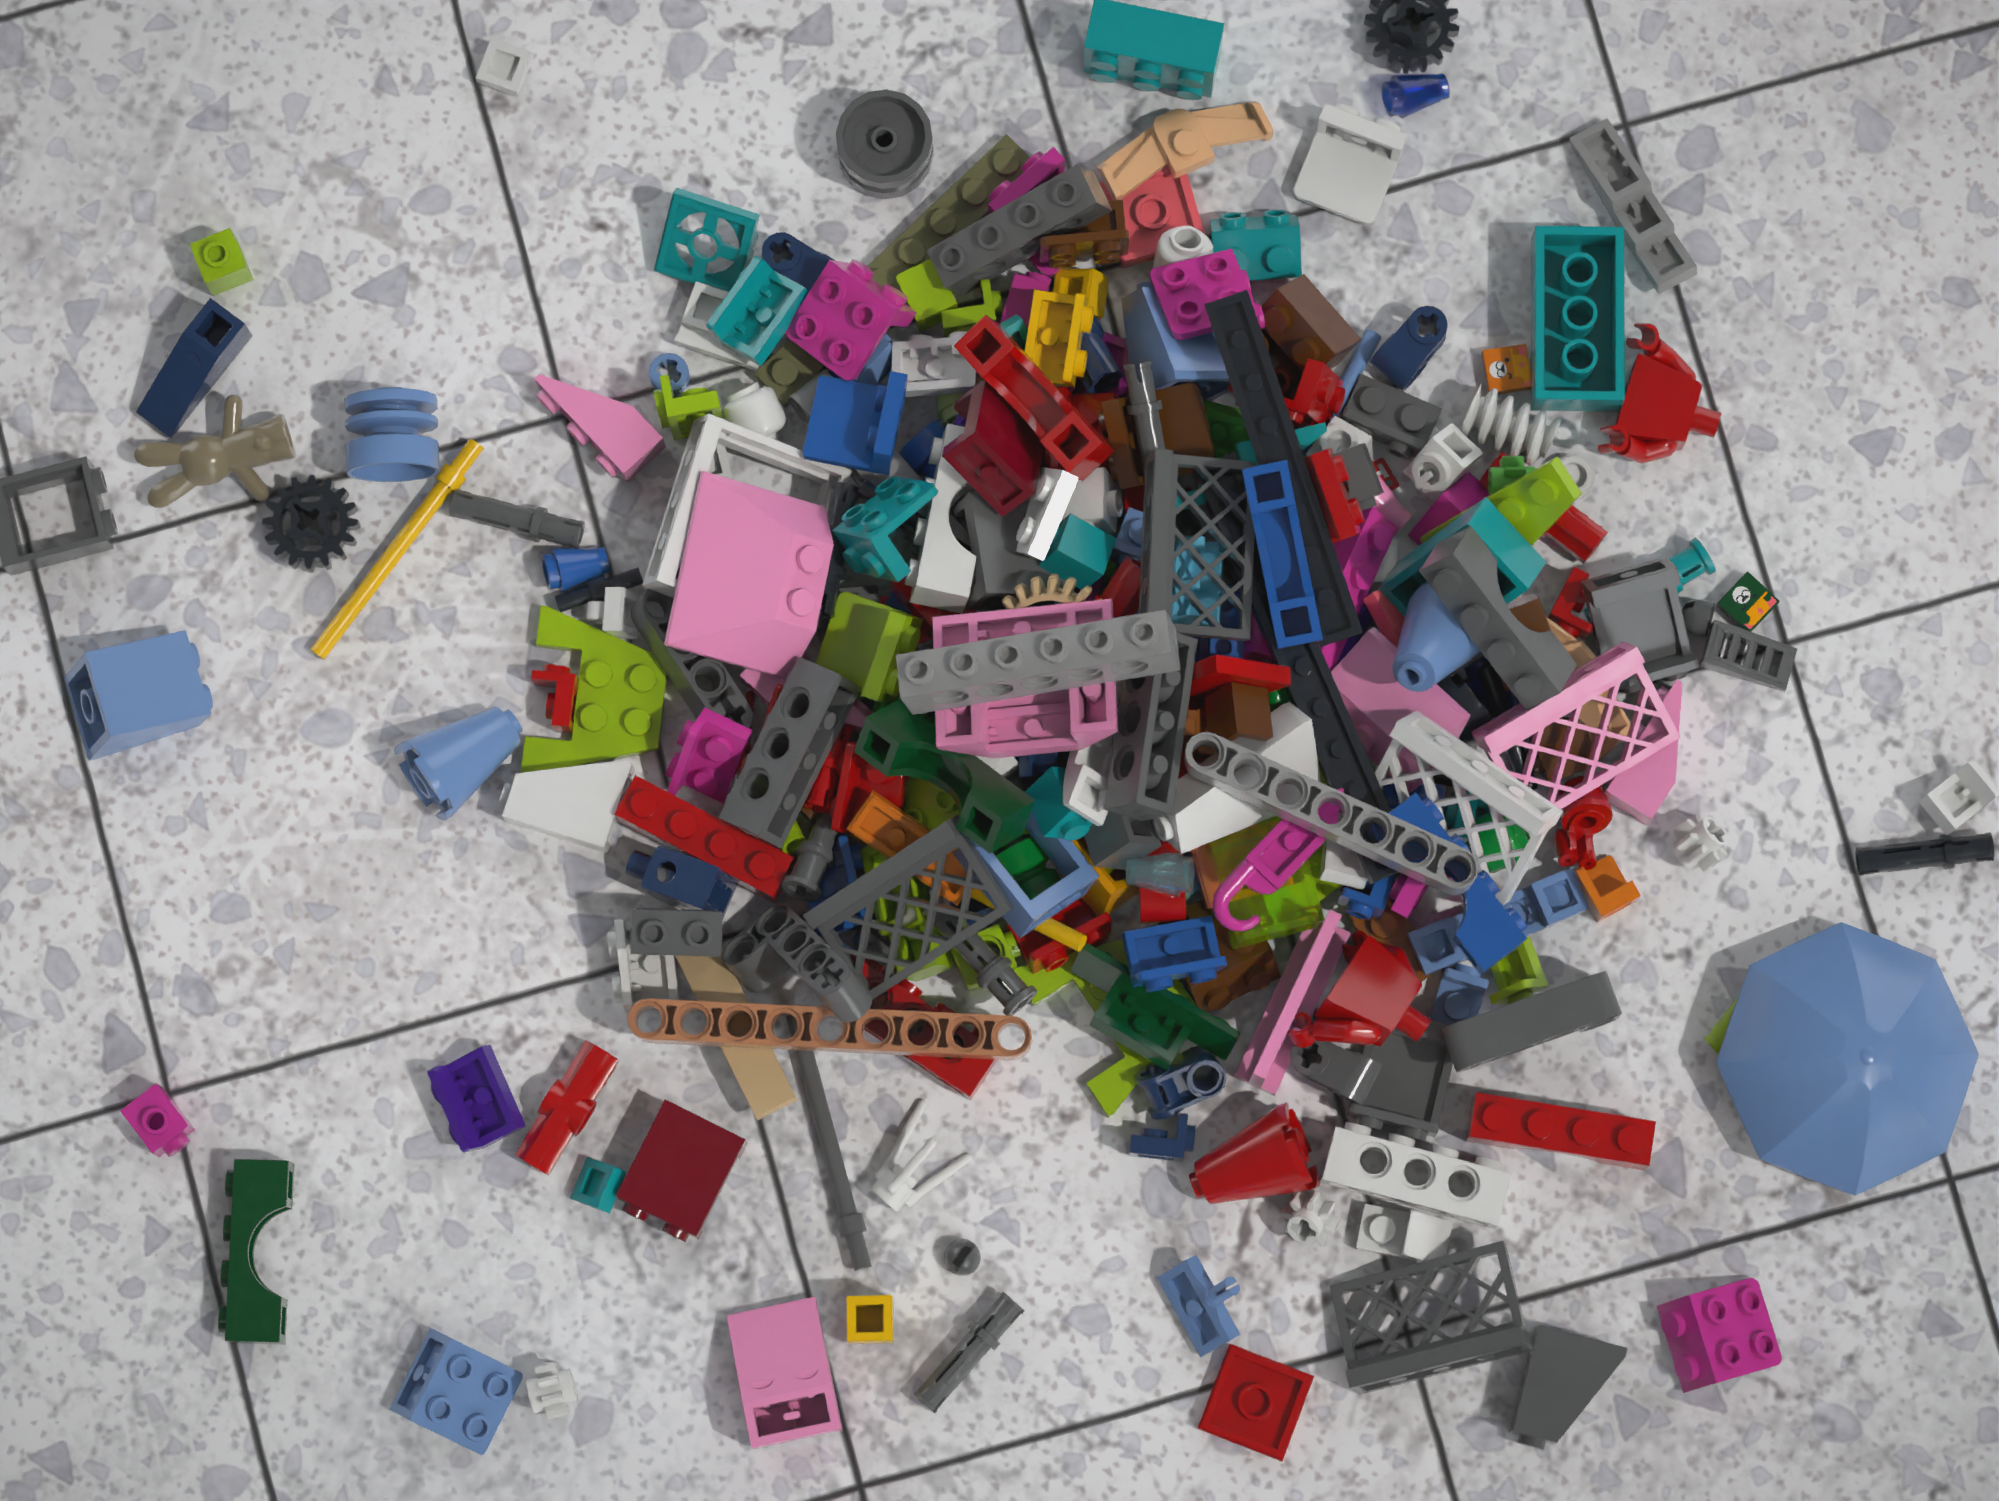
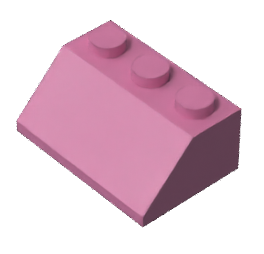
(1379, 701)

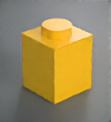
(870, 1319)

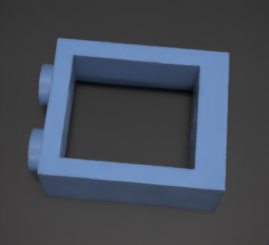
(1029, 913)

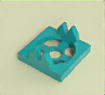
(672, 264)

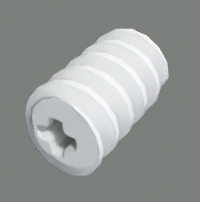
(1510, 425)

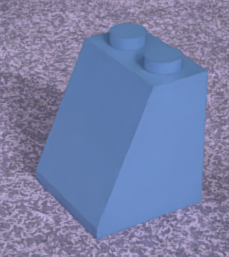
(1172, 359)
(137, 693)

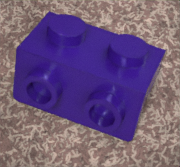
(476, 1099)

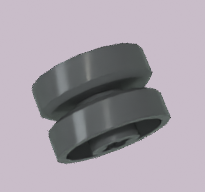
(868, 126)

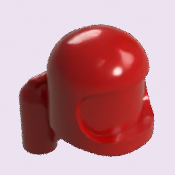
(1579, 824)

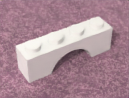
(943, 567)

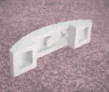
(1088, 776)

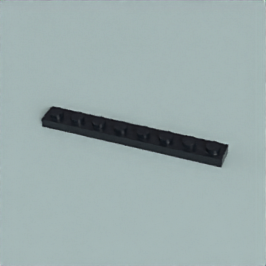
(1275, 441)

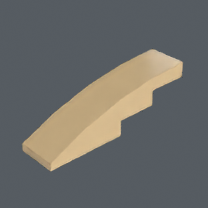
(754, 1068)

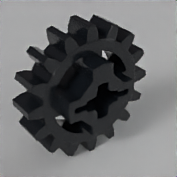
(1394, 31)
(323, 511)

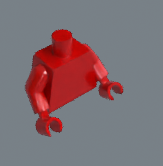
(1658, 403)
(1366, 999)

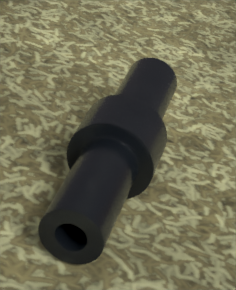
(596, 589)

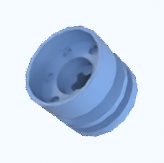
(391, 431)

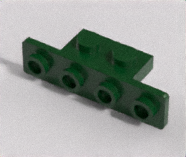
(1146, 1021)

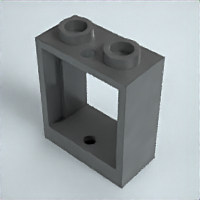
(104, 523)

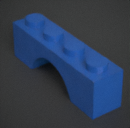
(1282, 554)
(1486, 928)

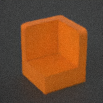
(1606, 888)

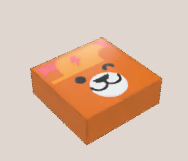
(1507, 369)

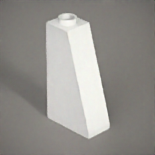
(1208, 813)

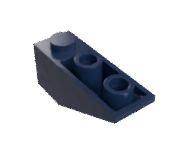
(193, 367)

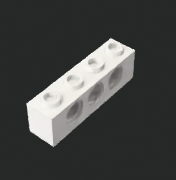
(1344, 1171)

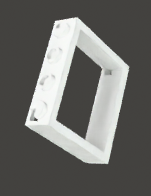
(696, 458)

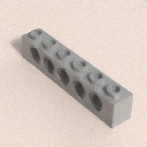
(1038, 662)

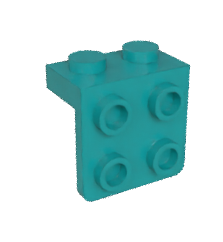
(868, 525)

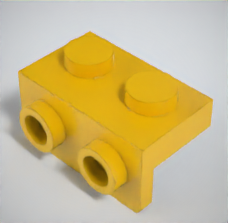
(1057, 335)

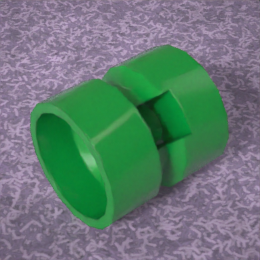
(1027, 867)

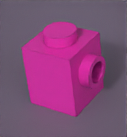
(158, 1121)

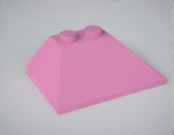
(750, 576)
(1029, 723)

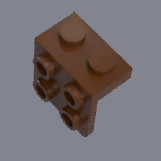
(1101, 240)
(1183, 429)
(1246, 969)

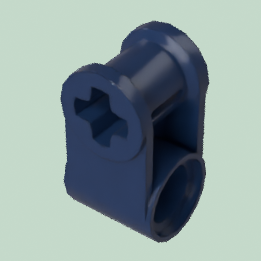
(803, 263)
(1408, 353)
(1178, 1084)

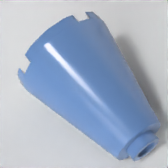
(1430, 642)
(458, 758)

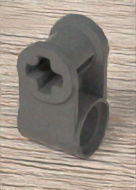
(1340, 1071)

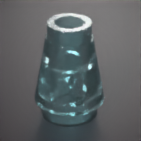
(1162, 873)

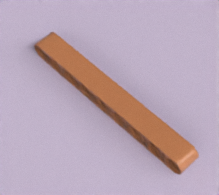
(809, 1019)

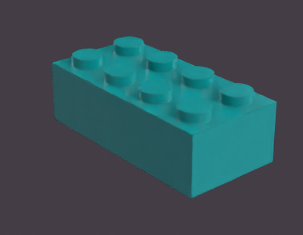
(1577, 318)

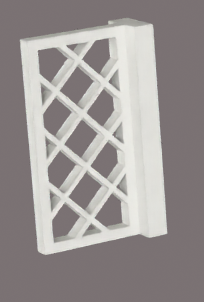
(1483, 780)

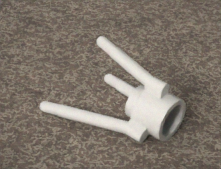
(897, 1184)

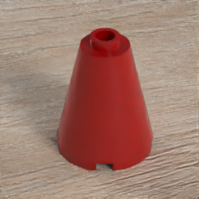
(1258, 1161)

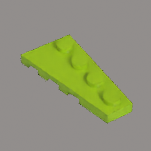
(1532, 501)

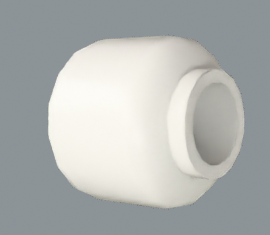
(1180, 245)
(756, 410)

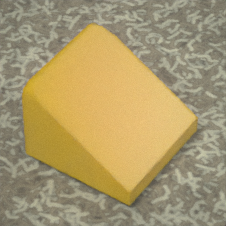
(1086, 282)

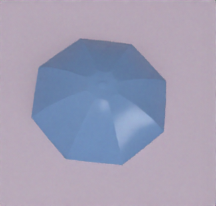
(1847, 1058)

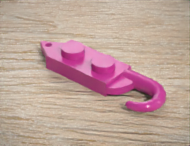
(1270, 865)

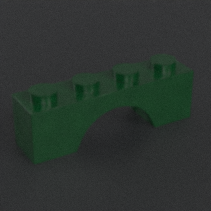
(905, 745)
(258, 1195)

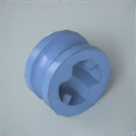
(681, 368)

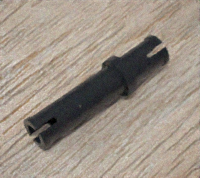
(836, 571)
(1930, 853)

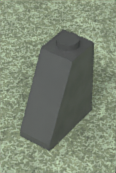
(1559, 1383)

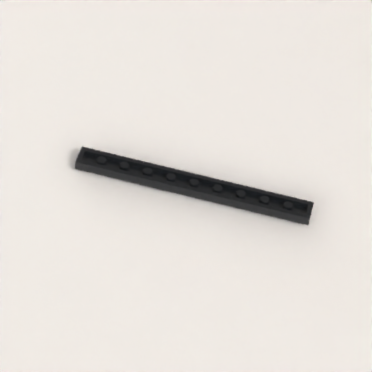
(1312, 684)

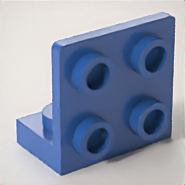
(855, 423)

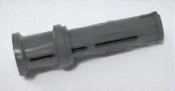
(812, 860)
(989, 975)

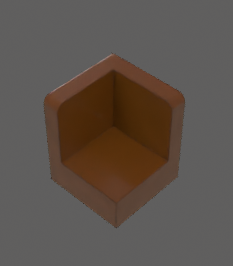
(1239, 712)

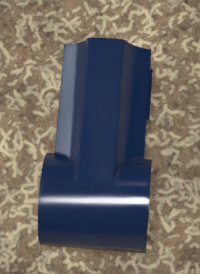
(1101, 368)

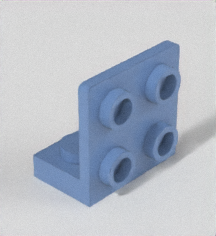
(456, 1391)

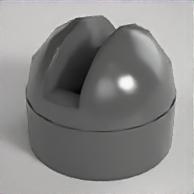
(1698, 616)
(971, 1261)

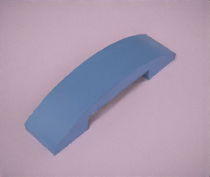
(1539, 905)

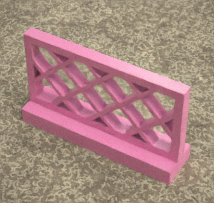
(1583, 685)
(1296, 992)

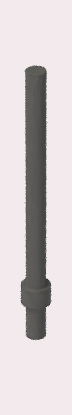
(850, 1224)

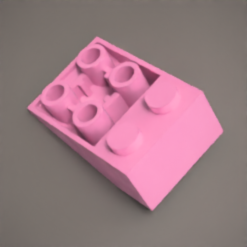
(784, 1373)

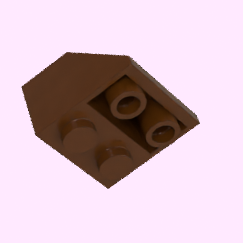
(1301, 327)

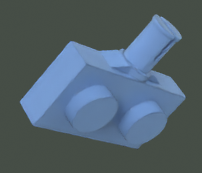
(1200, 1304)

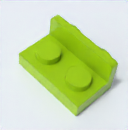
(682, 411)

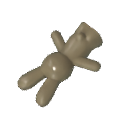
(213, 457)

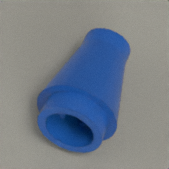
(572, 566)

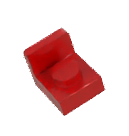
(1571, 599)
(562, 703)

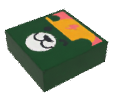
(1747, 602)

